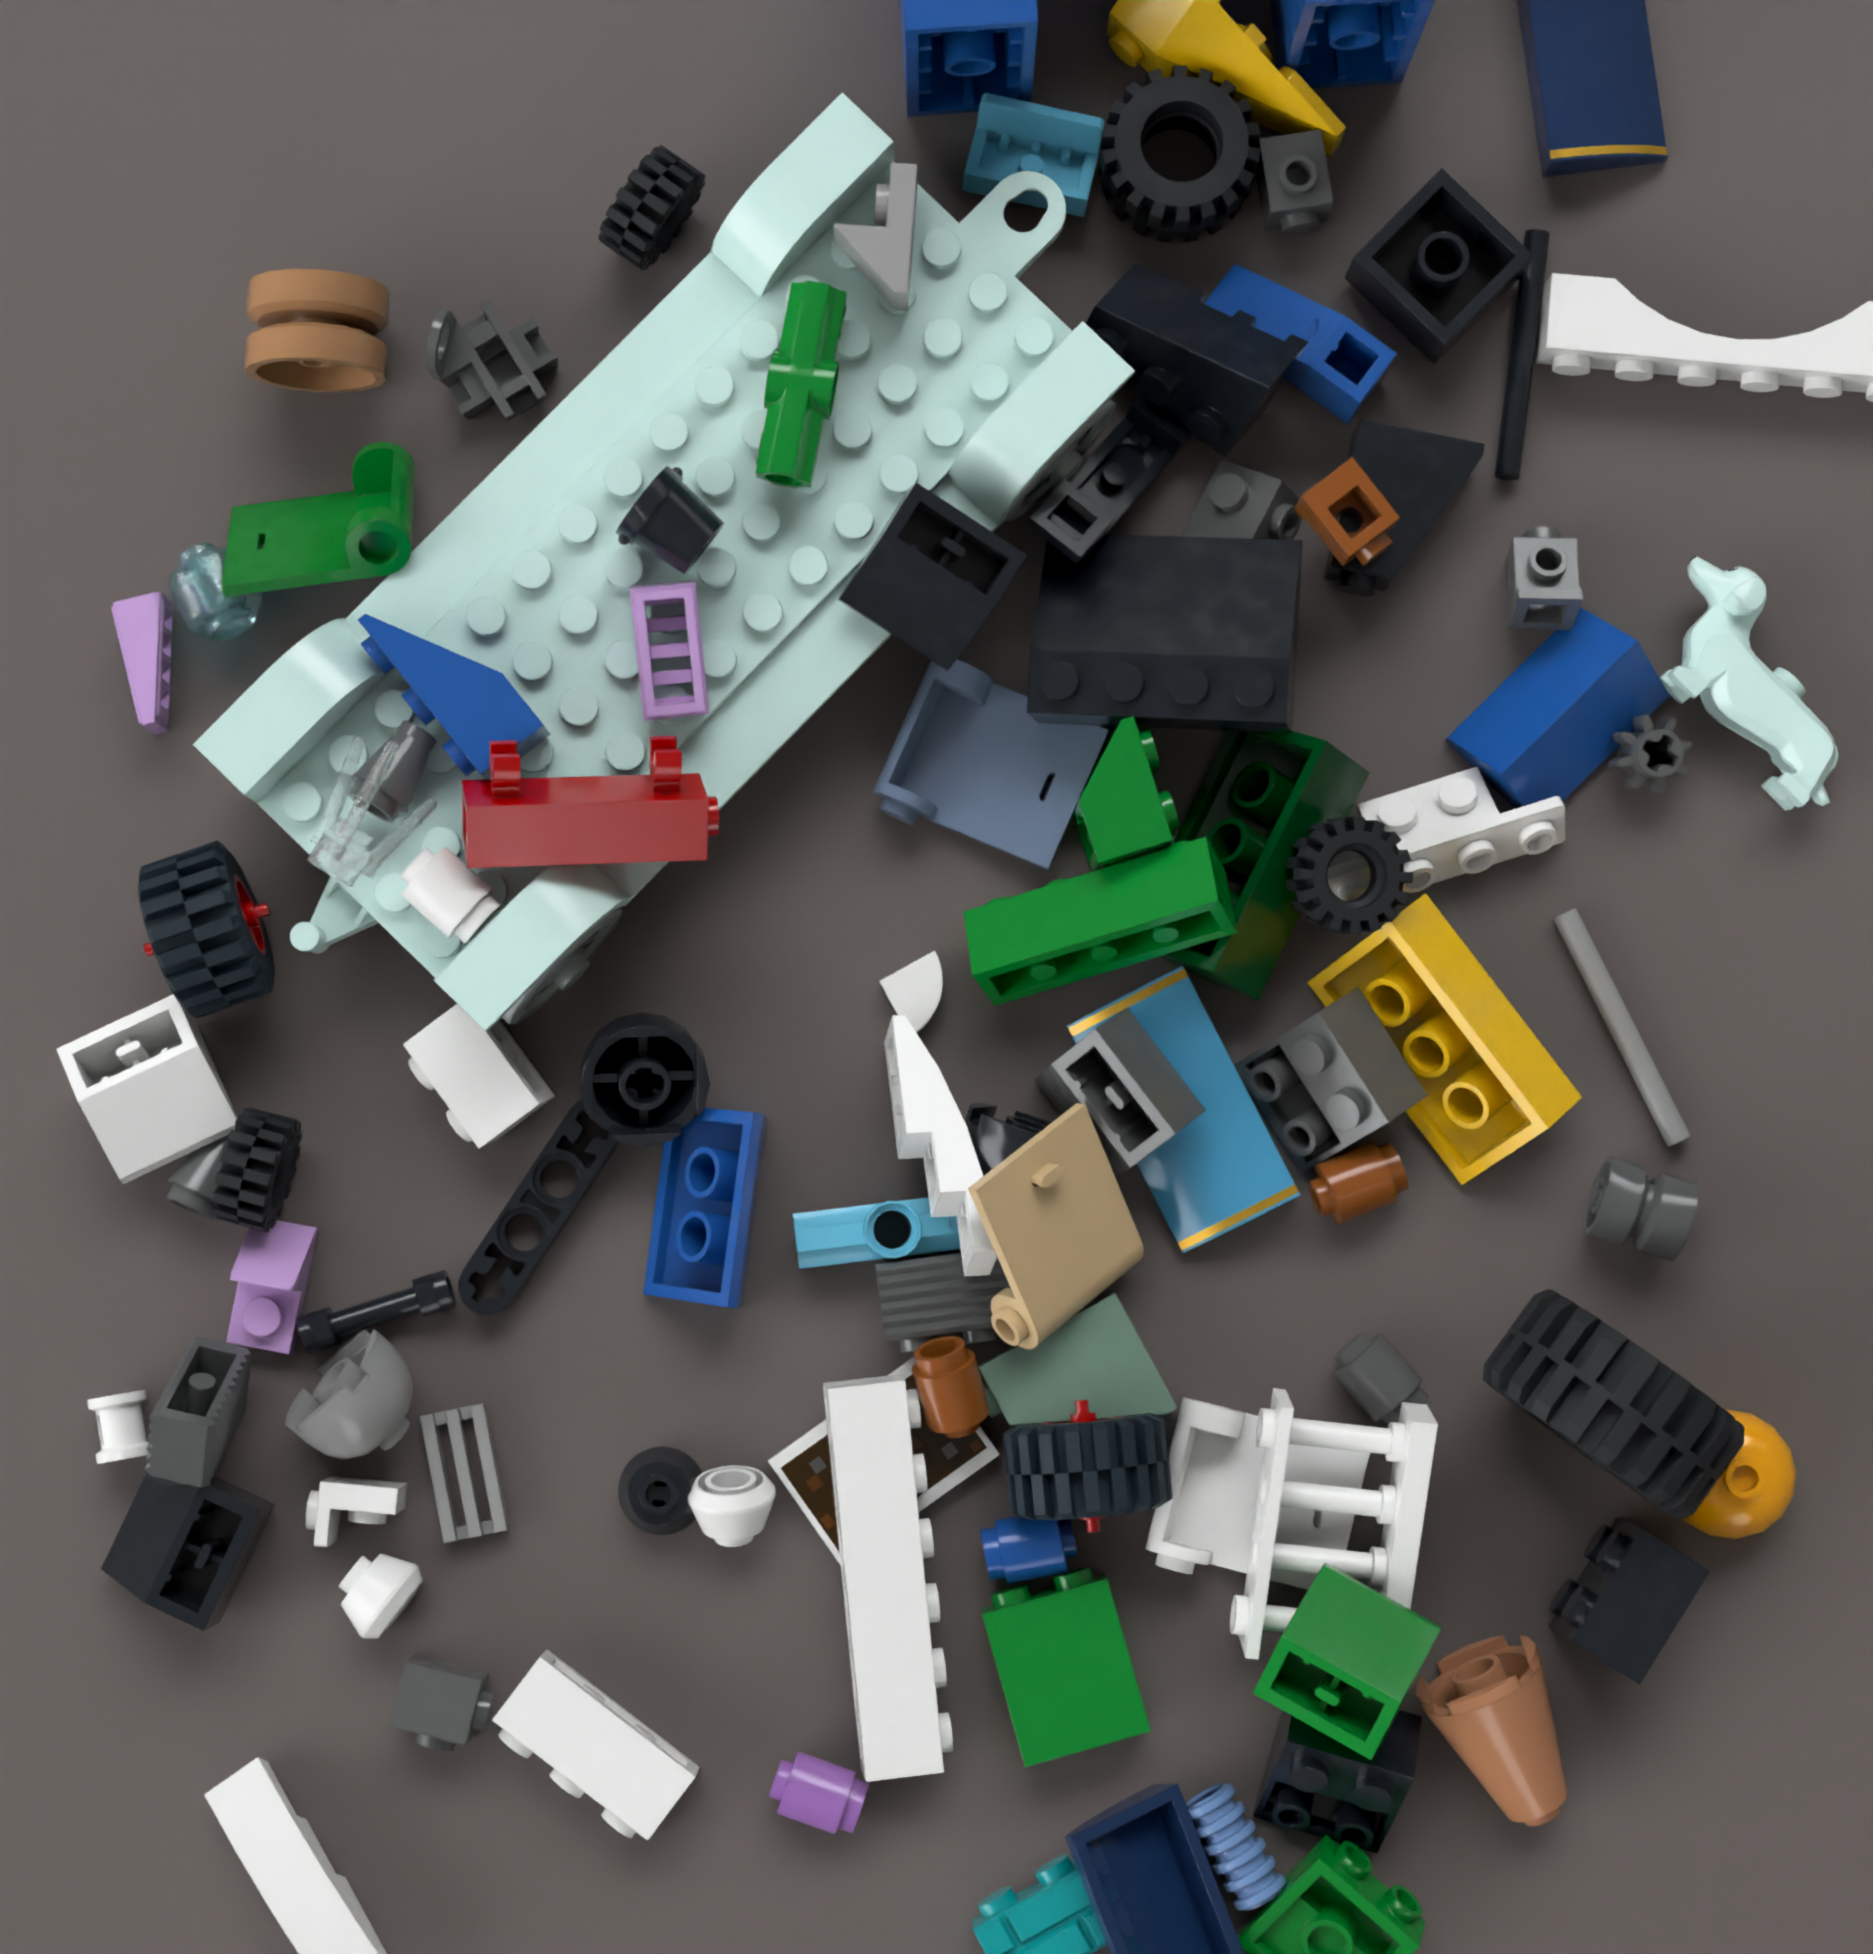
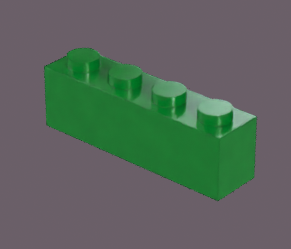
(1099, 921)

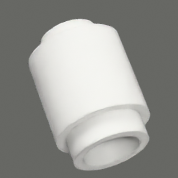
(449, 894)

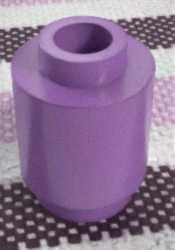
(818, 1793)

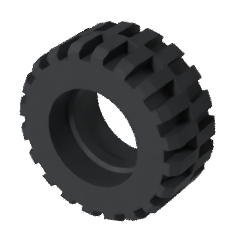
(1614, 1403)

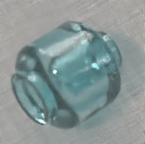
(200, 599)

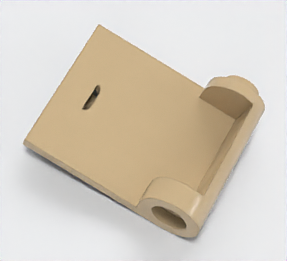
(1054, 1228)

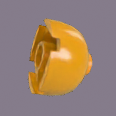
(1753, 1486)

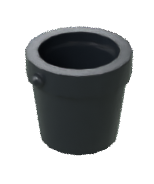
(670, 521)

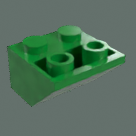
(1120, 806)
(1347, 1661)

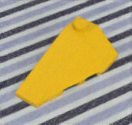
(1207, 38)

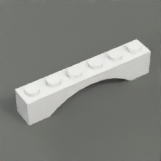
(1605, 327)

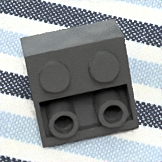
(1330, 1080)
(1127, 1089)

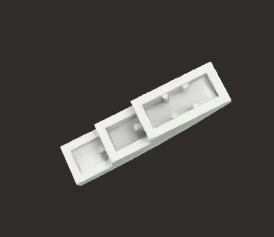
(933, 1129)
(290, 1865)

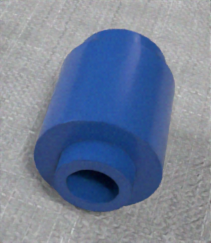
(1027, 1548)

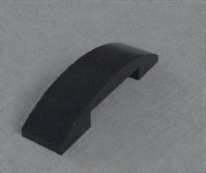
(1110, 480)

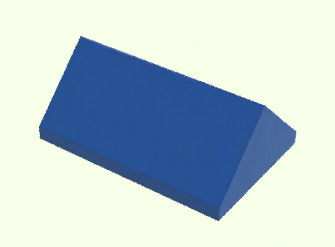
(1559, 712)
(706, 1209)

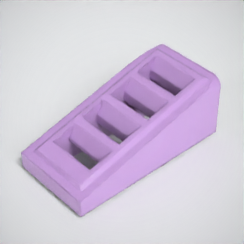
(660, 594)
(145, 640)

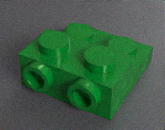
(1335, 1909)

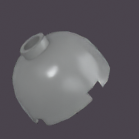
(357, 1400)

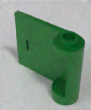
(326, 534)

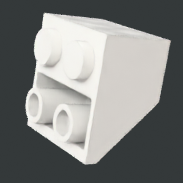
(148, 1088)

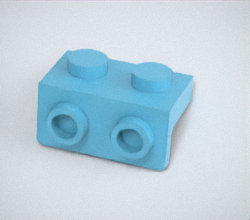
(1035, 138)

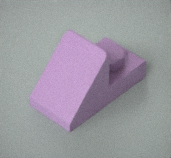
(271, 1286)

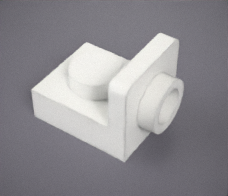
(365, 1499)

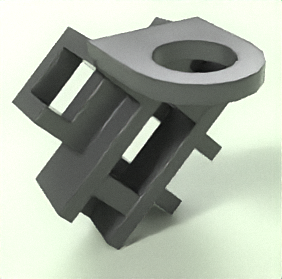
(492, 374)

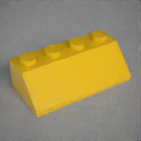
(1459, 1034)

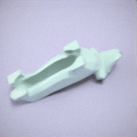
(1745, 692)

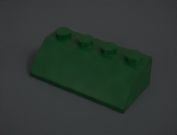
(1253, 811)

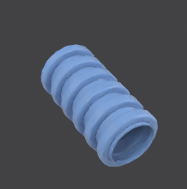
(1235, 1847)

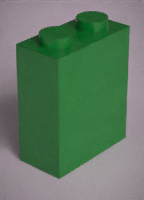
(1064, 1666)

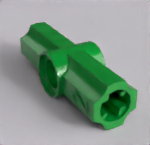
(801, 384)

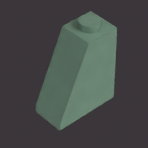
(1088, 1359)

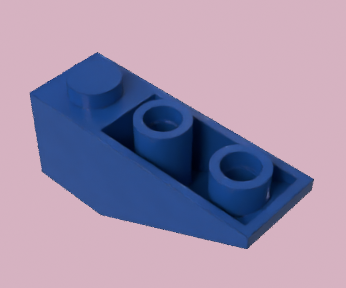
(1341, 358)
(463, 695)

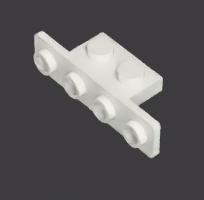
(1452, 831)

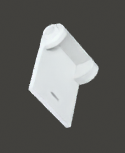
(1217, 1488)

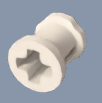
(120, 1426)

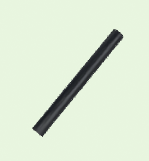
(1522, 358)

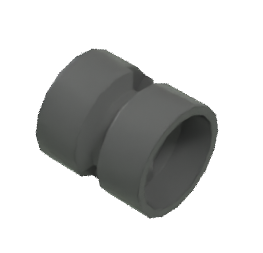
(1651, 1211)

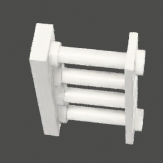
(1395, 1505)

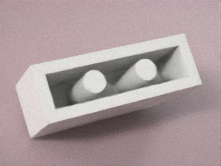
(594, 1747)

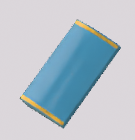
(1222, 1162)

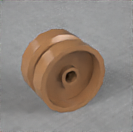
(317, 330)

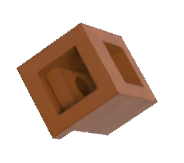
(1352, 492)

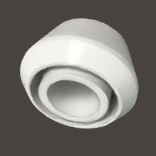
(732, 1503)
(378, 1593)

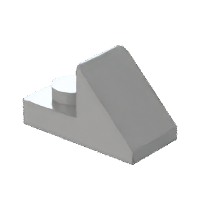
(886, 252)

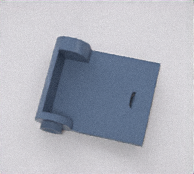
(982, 762)

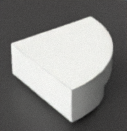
(916, 990)

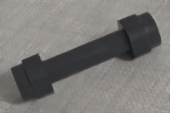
(324, 1328)

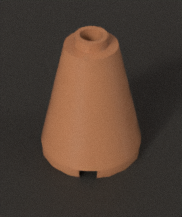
(1501, 1724)

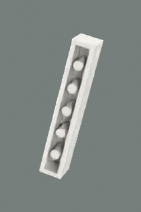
(885, 1577)

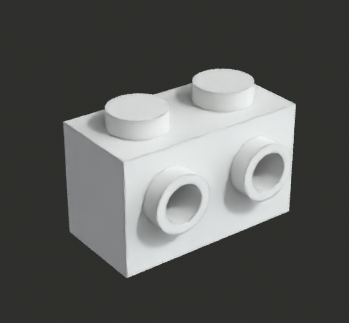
(477, 1075)

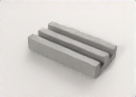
(474, 1526)

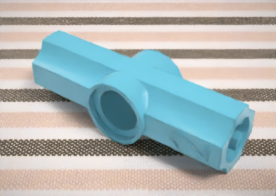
(848, 1236)

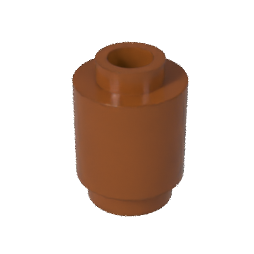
(1357, 1182)
(949, 1387)

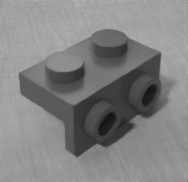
(1244, 506)

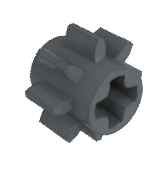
(1665, 747)

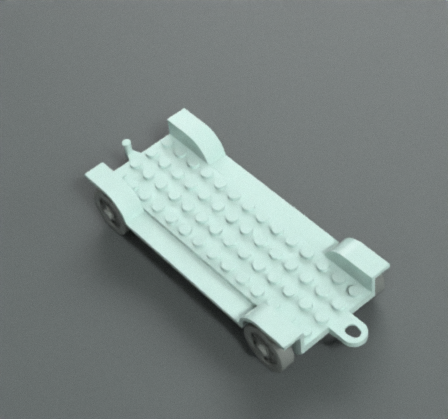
(527, 575)

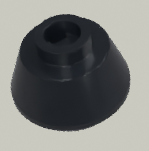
(638, 1490)

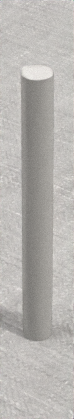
(1621, 1027)

